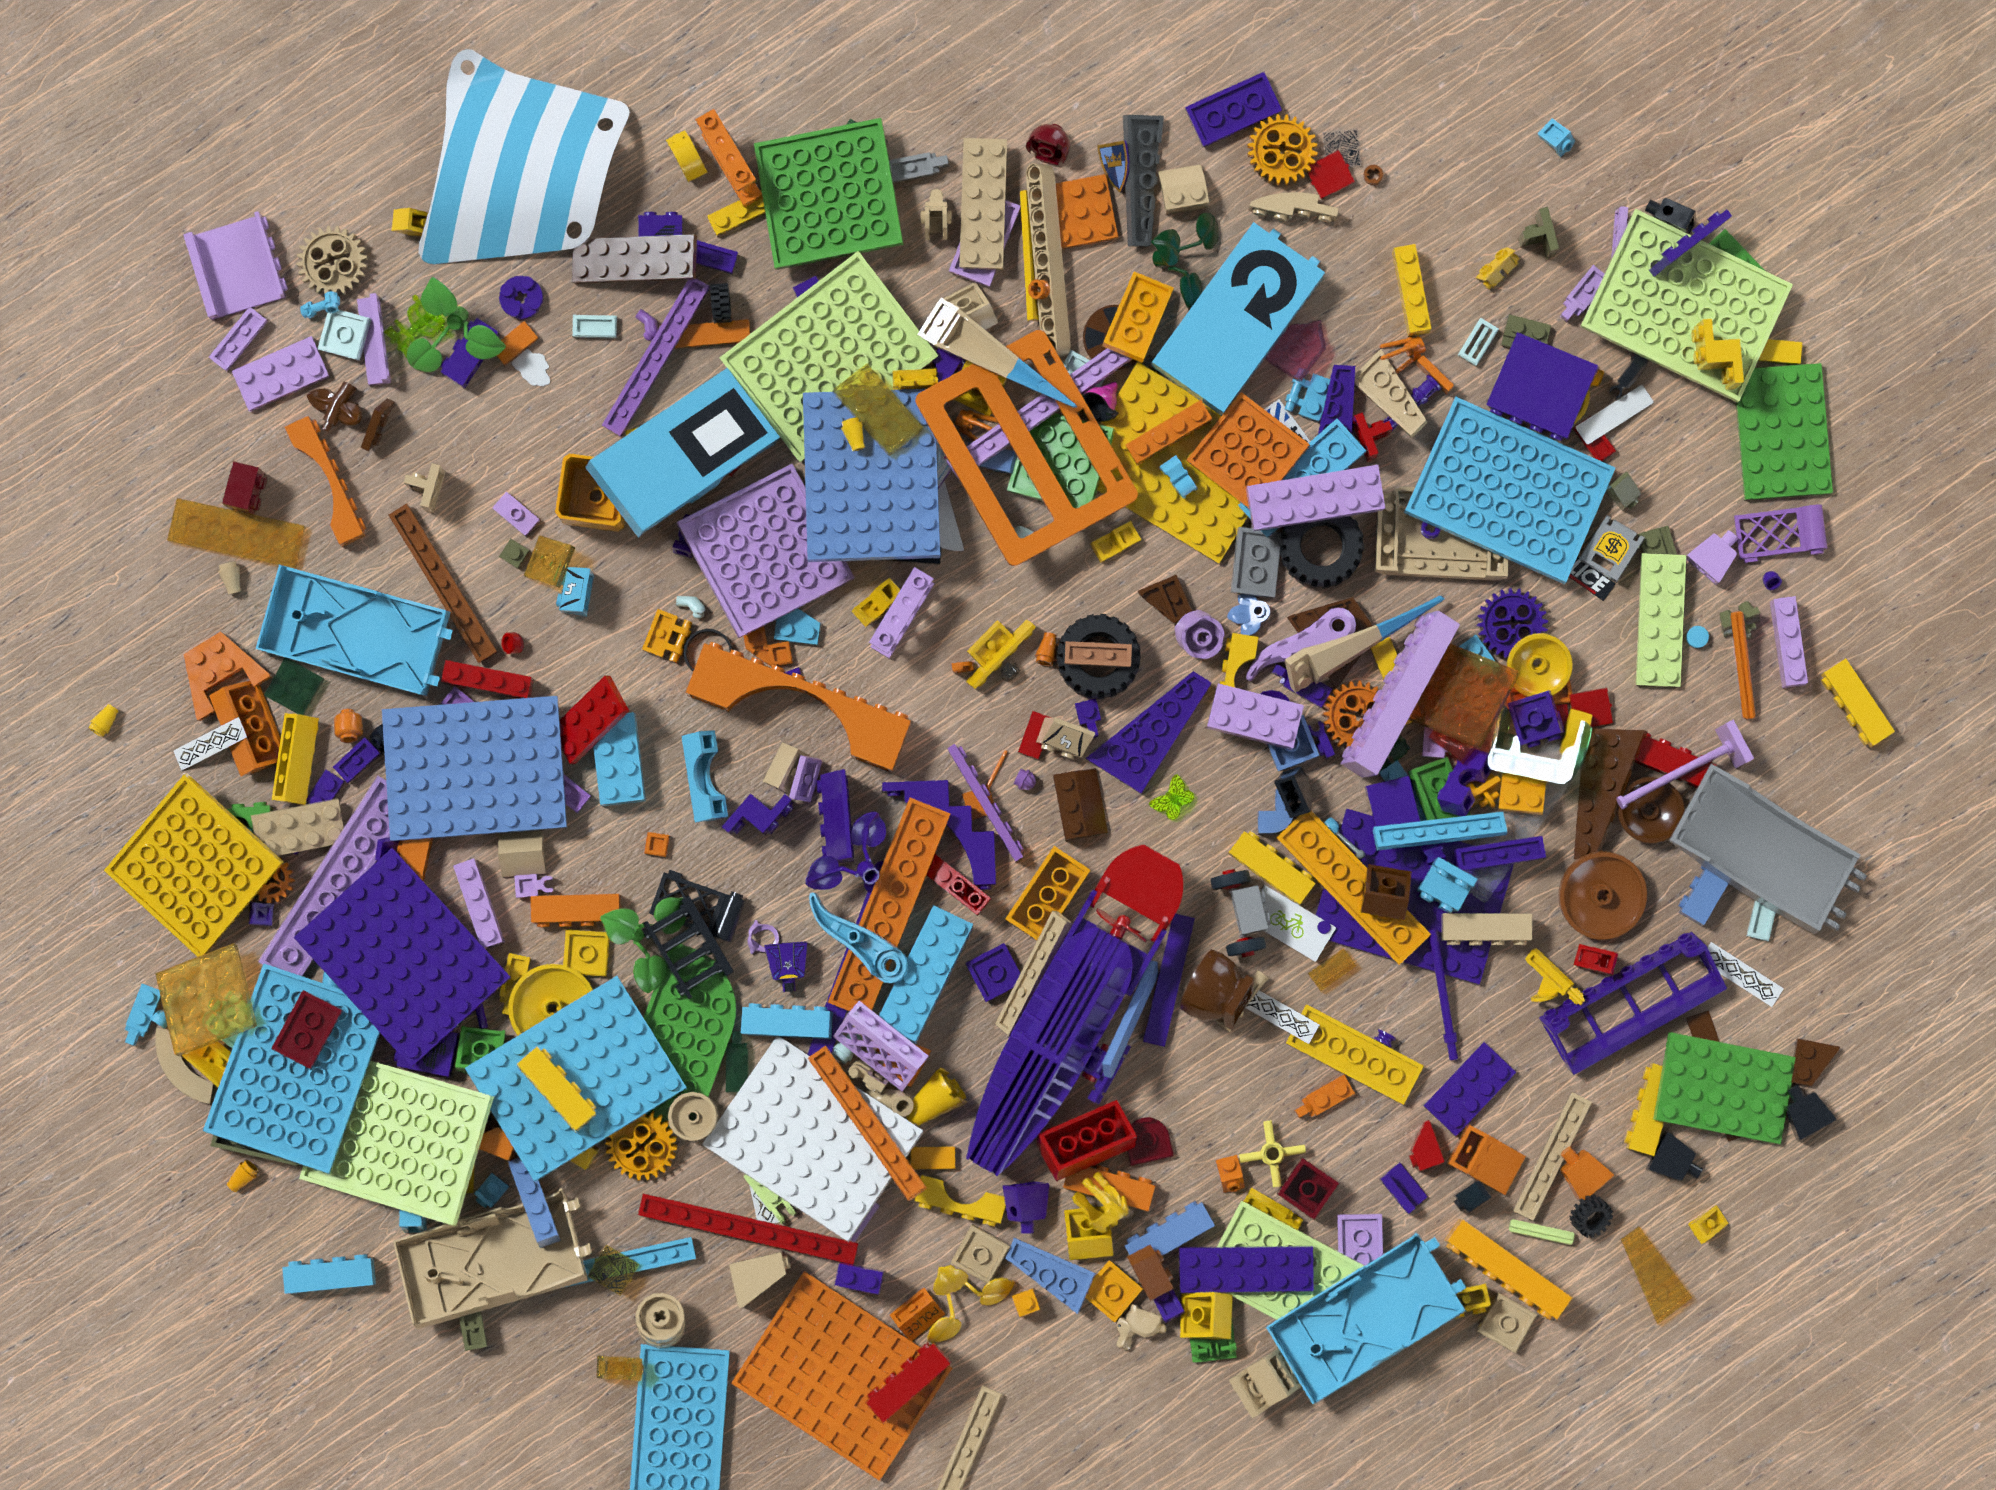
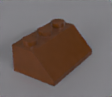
(1080, 804)

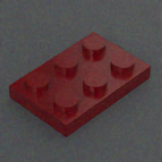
(307, 1029)

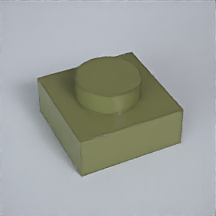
(514, 553)

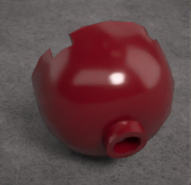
(1049, 144)

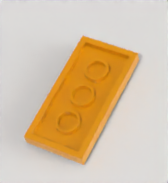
(1137, 316)

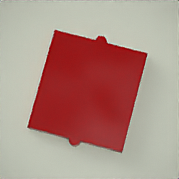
(1330, 174)
(1595, 703)

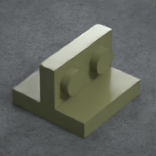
(1541, 232)

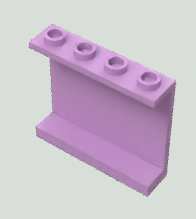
(236, 266)

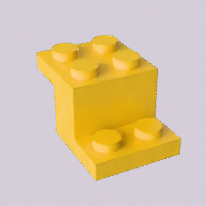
(1718, 354)

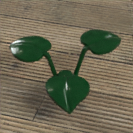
(1168, 252)

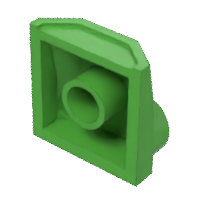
(475, 1044)

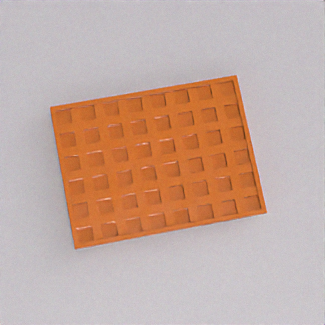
(820, 1366)

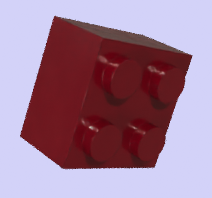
(244, 488)
(1307, 1188)

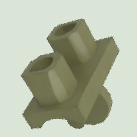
(1751, 616)

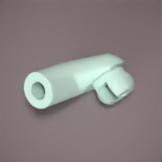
(693, 603)

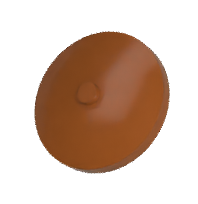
(1602, 895)

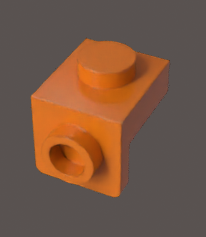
(1230, 1174)

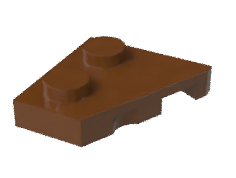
(376, 424)
(1167, 598)
(1811, 1060)

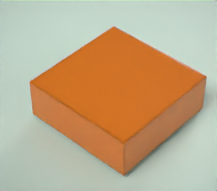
(657, 844)

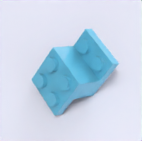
(1446, 885)

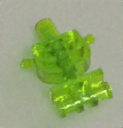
(415, 326)

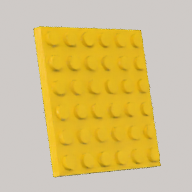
(193, 866)

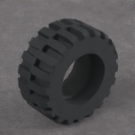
(1327, 575)
(1104, 686)

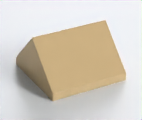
(521, 853)

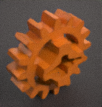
(266, 889)

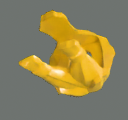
(1115, 1205)

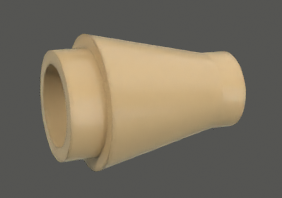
(230, 576)

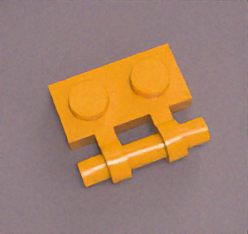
(660, 633)

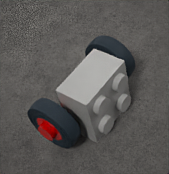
(1248, 911)

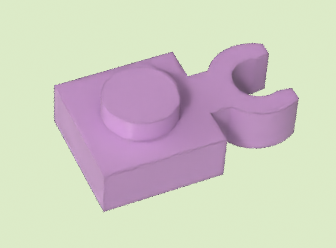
(529, 885)

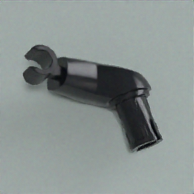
(1631, 373)

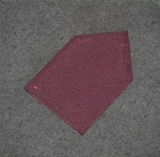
(1298, 349)

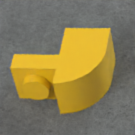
(686, 156)
(877, 603)

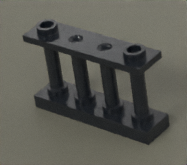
(708, 947)

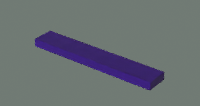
(1169, 980)

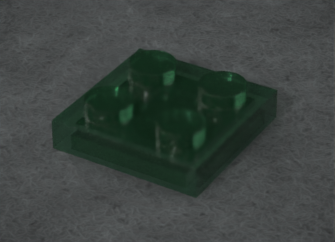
(294, 686)

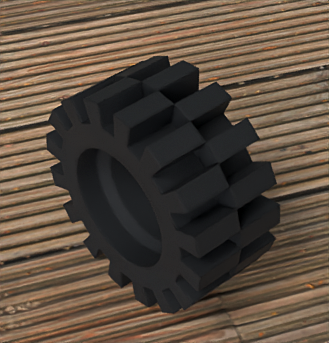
(720, 303)
(1583, 1211)

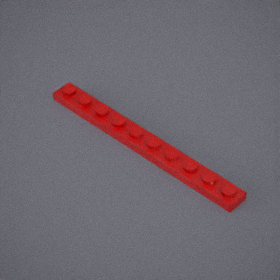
(748, 1229)

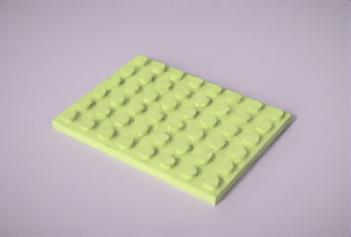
(1660, 312)
(822, 342)
(409, 1143)

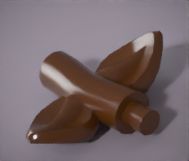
(336, 406)

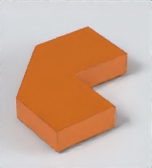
(772, 654)

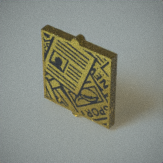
(613, 1270)

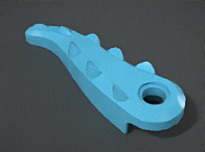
(865, 944)

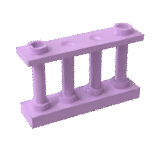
(901, 613)

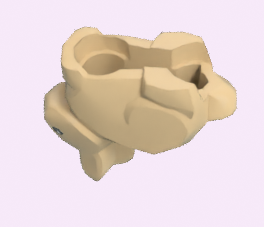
(1139, 1323)

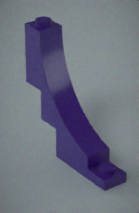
(977, 845)

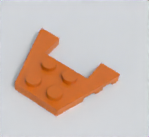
(212, 664)

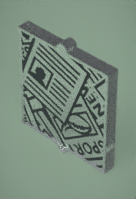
(1346, 142)

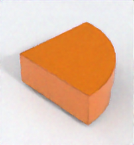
(960, 667)

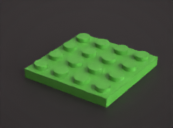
(1065, 460)

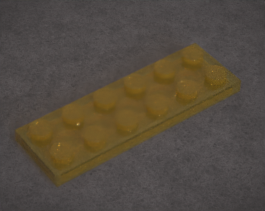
(236, 533)

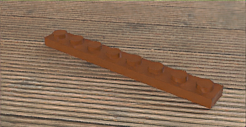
(443, 583)

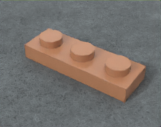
(1098, 654)

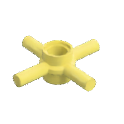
(1261, 1155)

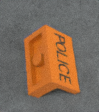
(917, 1314)

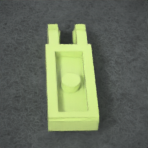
(770, 1199)

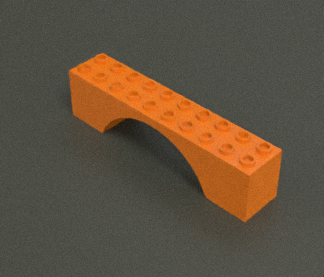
(729, 678)

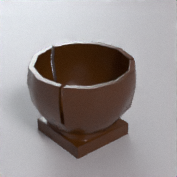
(1217, 990)

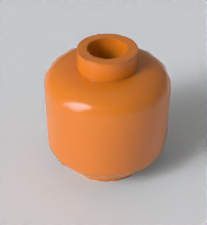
(348, 726)

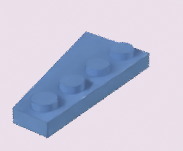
(1059, 1277)

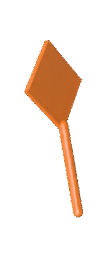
(971, 800)

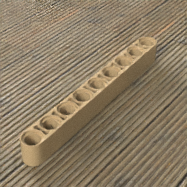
(1048, 255)

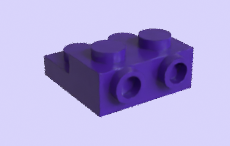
(1536, 719)

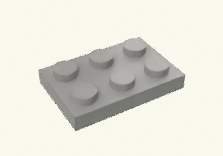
(1255, 563)

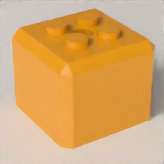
(574, 501)

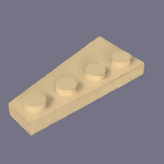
(1385, 389)

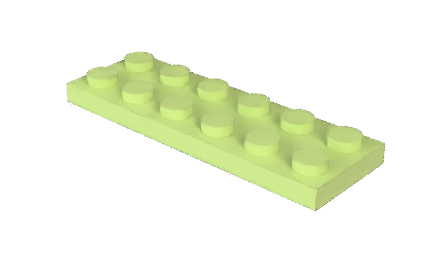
(1660, 620)

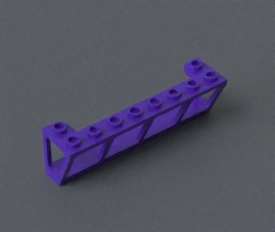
(1642, 1022)

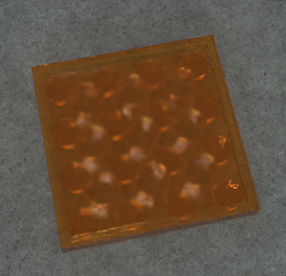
(1464, 696)

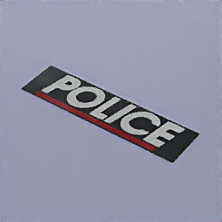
(1591, 579)

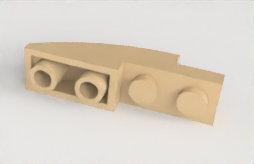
(1283, 205)

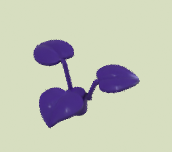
(866, 831)

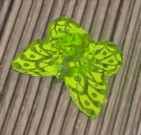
(1173, 799)

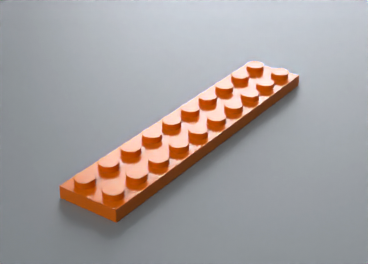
(892, 898)

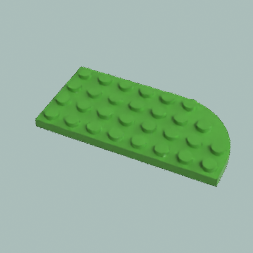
(692, 1029)

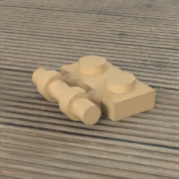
(872, 1078)

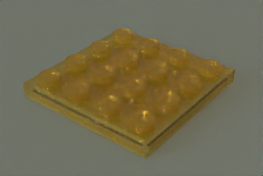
(206, 999)

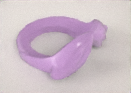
(756, 927)

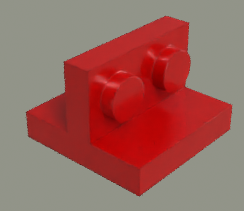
(1368, 435)

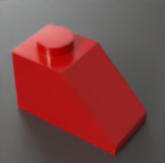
(1425, 1149)

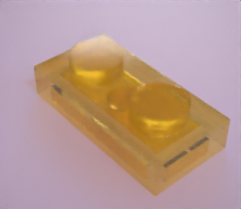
(1332, 969)

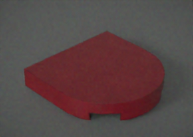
(1151, 1142)

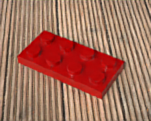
(591, 719)

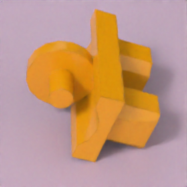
(1486, 792)

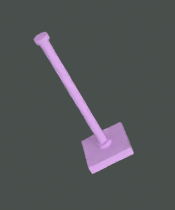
(1732, 745)

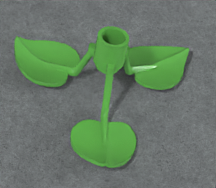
(481, 340)
(623, 926)

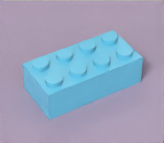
(620, 764)

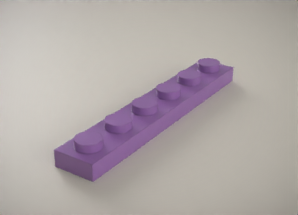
(981, 794)

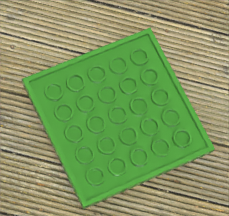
(828, 194)

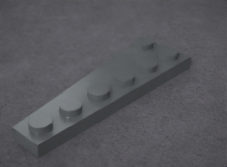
(1142, 138)

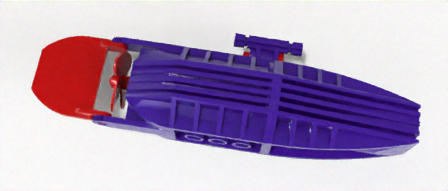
(1073, 1010)

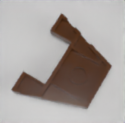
(1305, 619)

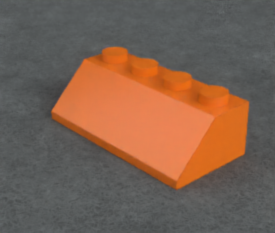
(262, 742)

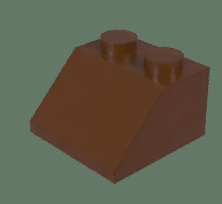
(1386, 892)

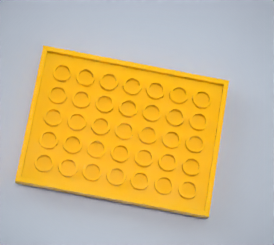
(1207, 516)

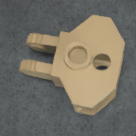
(936, 215)

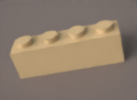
(1486, 927)

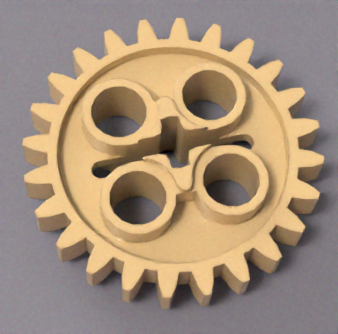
(325, 242)

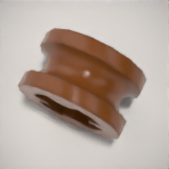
(1373, 181)

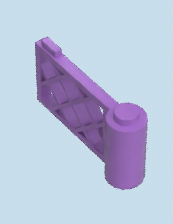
(1810, 530)

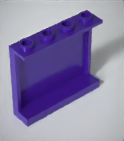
(1541, 386)

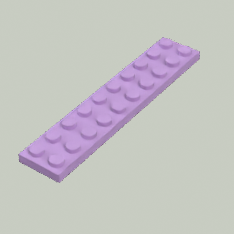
(344, 863)

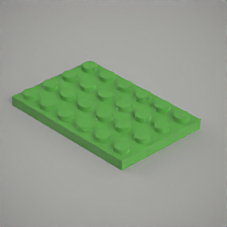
(1784, 433)
(1724, 1088)

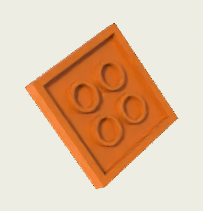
(1085, 212)

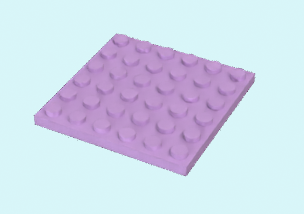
(757, 552)

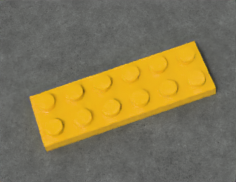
(1359, 1056)

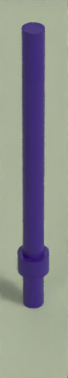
(1450, 1036)

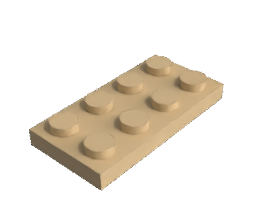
(299, 827)

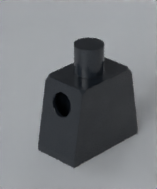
(1680, 215)
(1295, 787)
(1807, 1113)
(1674, 1159)

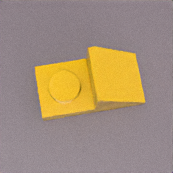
(1708, 1224)

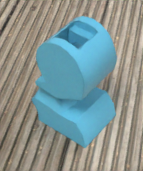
(1178, 476)

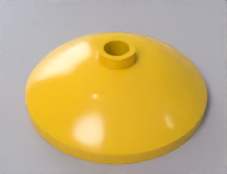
(1550, 673)

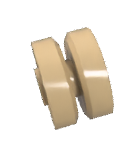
(706, 1116)
(661, 1333)

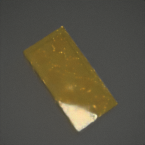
(878, 409)

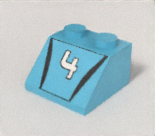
(576, 591)

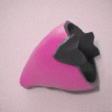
(1102, 401)

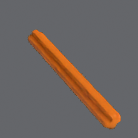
(1743, 665)

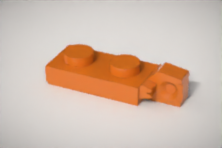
(1325, 1097)

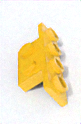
(994, 648)
(210, 1061)

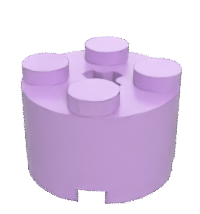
(1199, 622)

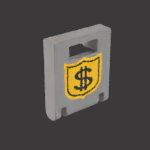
(1613, 544)

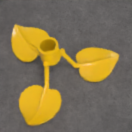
(951, 1280)

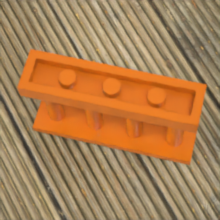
(729, 158)

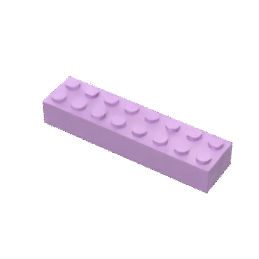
(1399, 694)

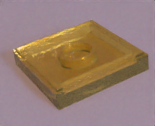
(549, 561)

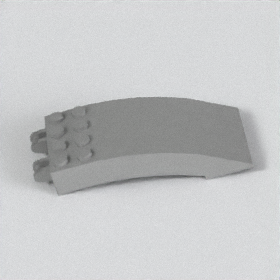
(1766, 851)

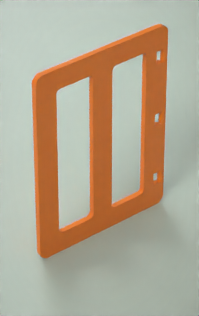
(1066, 519)

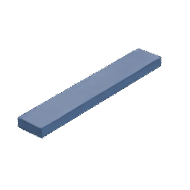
(1130, 1019)

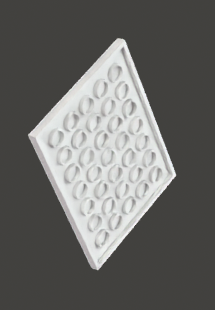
(802, 1143)

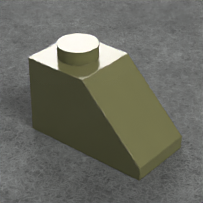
(1624, 492)

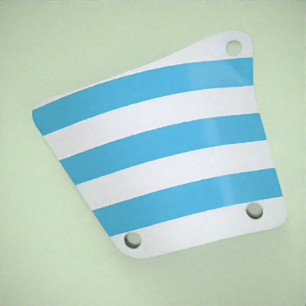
(516, 165)

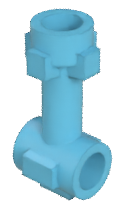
(330, 305)

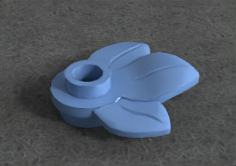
(1246, 614)

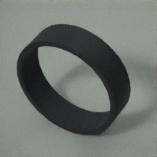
(697, 633)

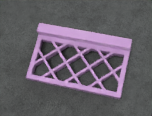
(886, 1039)

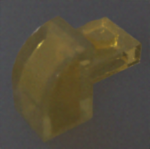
(619, 1367)

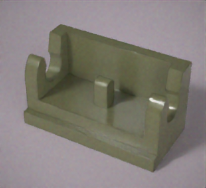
(473, 1331)

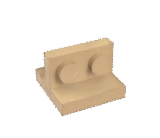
(429, 486)

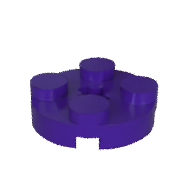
(510, 291)

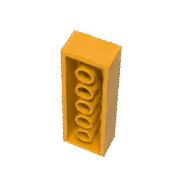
(1508, 1269)

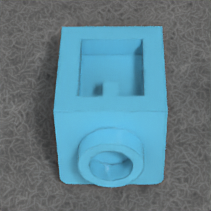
(1557, 137)
(491, 1191)

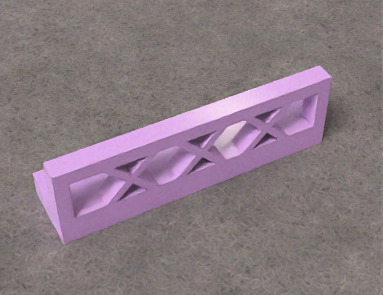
(375, 345)

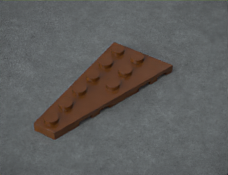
(1601, 782)

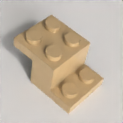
(1265, 1382)

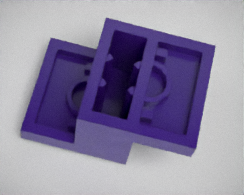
(758, 815)

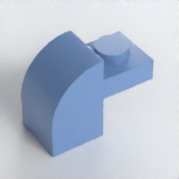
(1274, 821)

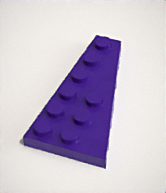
(1144, 742)

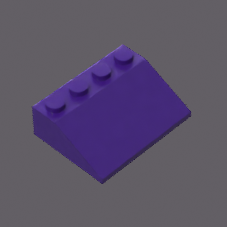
(837, 815)

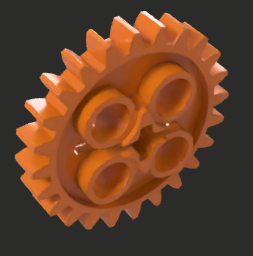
(1362, 697)

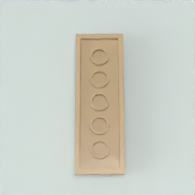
(983, 203)

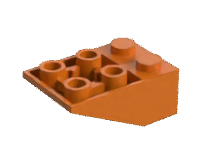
(1486, 1159)

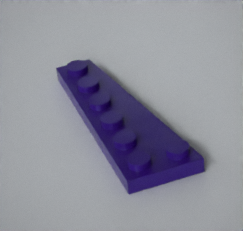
(1339, 398)

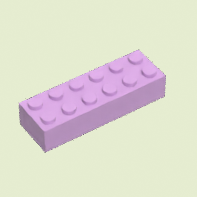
(1315, 498)

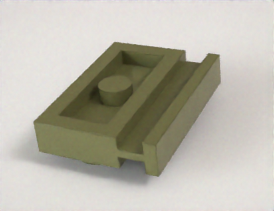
(1530, 328)
(1658, 541)

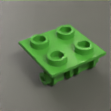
(1211, 1350)

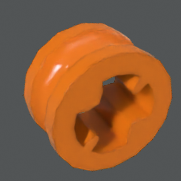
(1033, 286)

